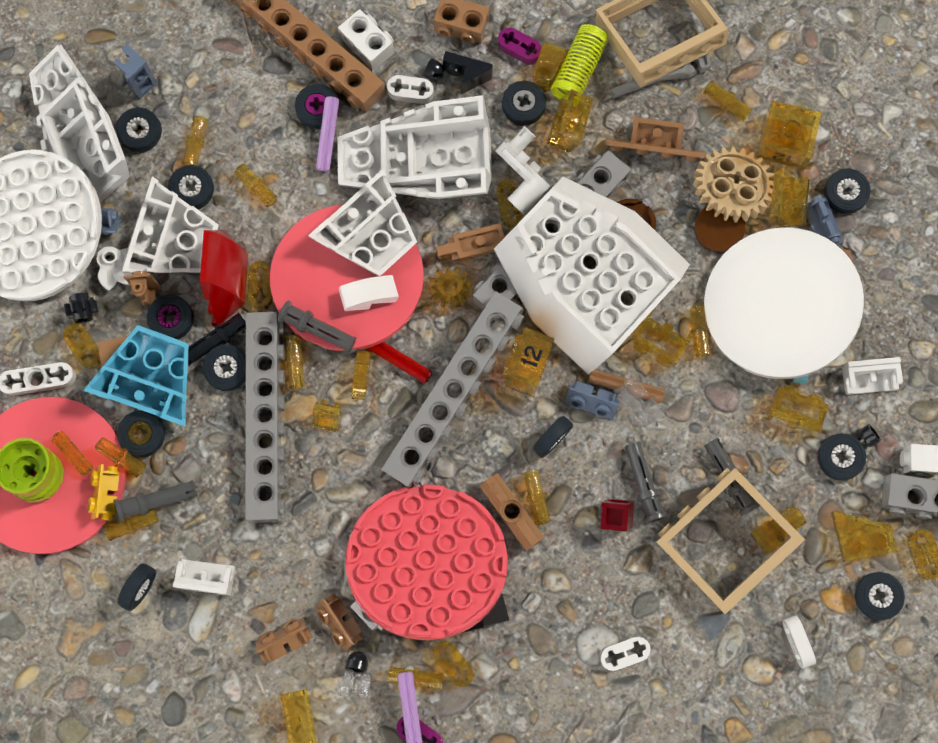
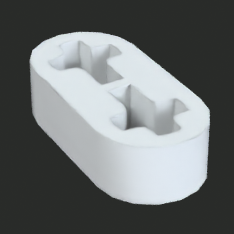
(410, 89)
(799, 641)
(627, 660)

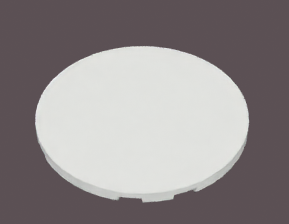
(45, 224)
(784, 303)

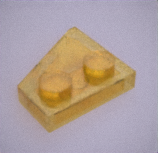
(862, 538)

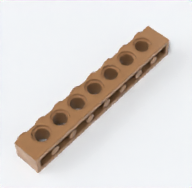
(316, 40)

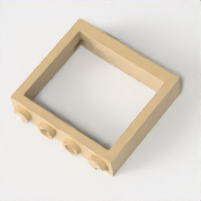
(671, 59)
(760, 572)

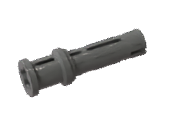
(306, 322)
(722, 461)
(647, 494)
(142, 503)

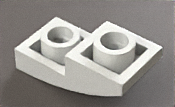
(368, 291)

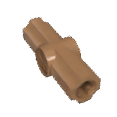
(502, 497)

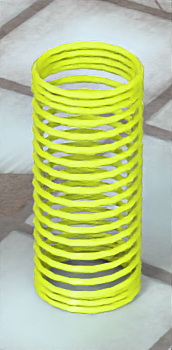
(584, 58)

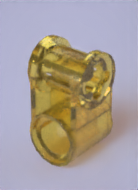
(548, 65)

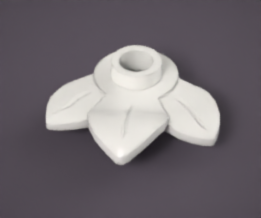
(111, 271)

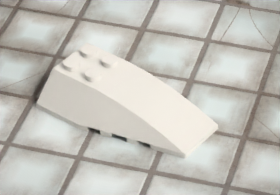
(76, 122)
(424, 152)

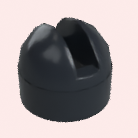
(434, 70)
(869, 435)
(357, 661)

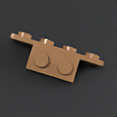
(658, 137)

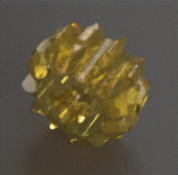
(455, 294)

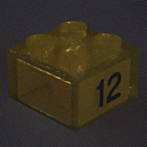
(788, 134)
(529, 361)

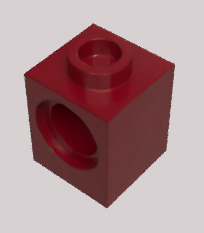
(617, 515)

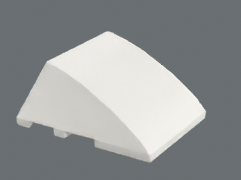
(368, 227)
(166, 234)

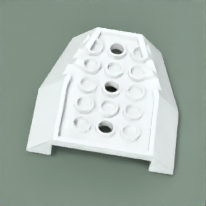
(583, 304)

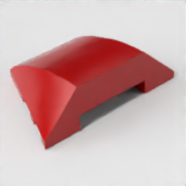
(223, 274)

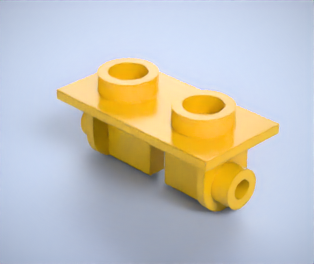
(103, 482)

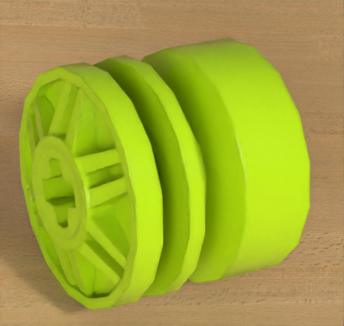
(19, 460)

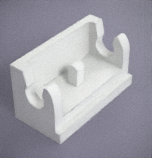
(872, 375)
(204, 577)

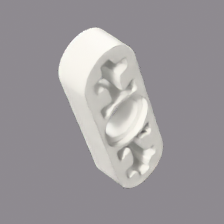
(55, 369)

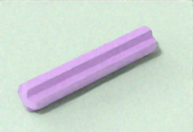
(327, 133)
(409, 707)

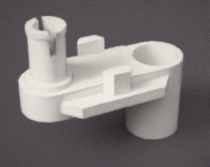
(533, 186)

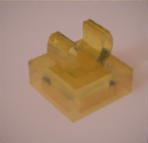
(326, 416)

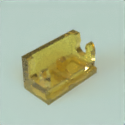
(297, 717)

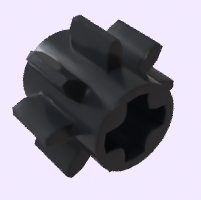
(81, 308)

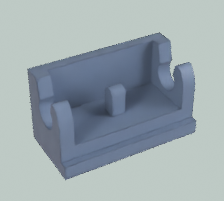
(136, 72)

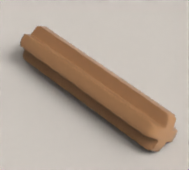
(613, 381)

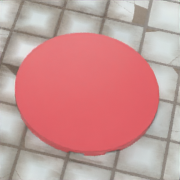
(311, 280)
(64, 518)
(426, 562)

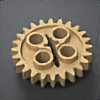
(734, 184)

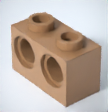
(463, 13)

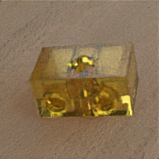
(570, 121)

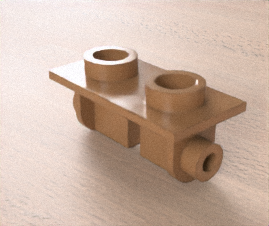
(143, 286)
(343, 633)
(273, 643)

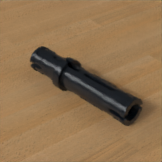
(221, 334)

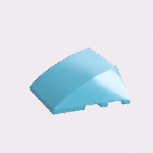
(147, 375)

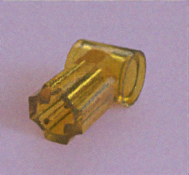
(771, 535)

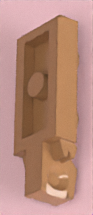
(471, 243)

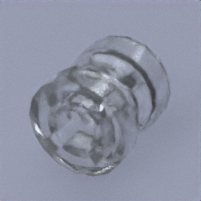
(362, 685)

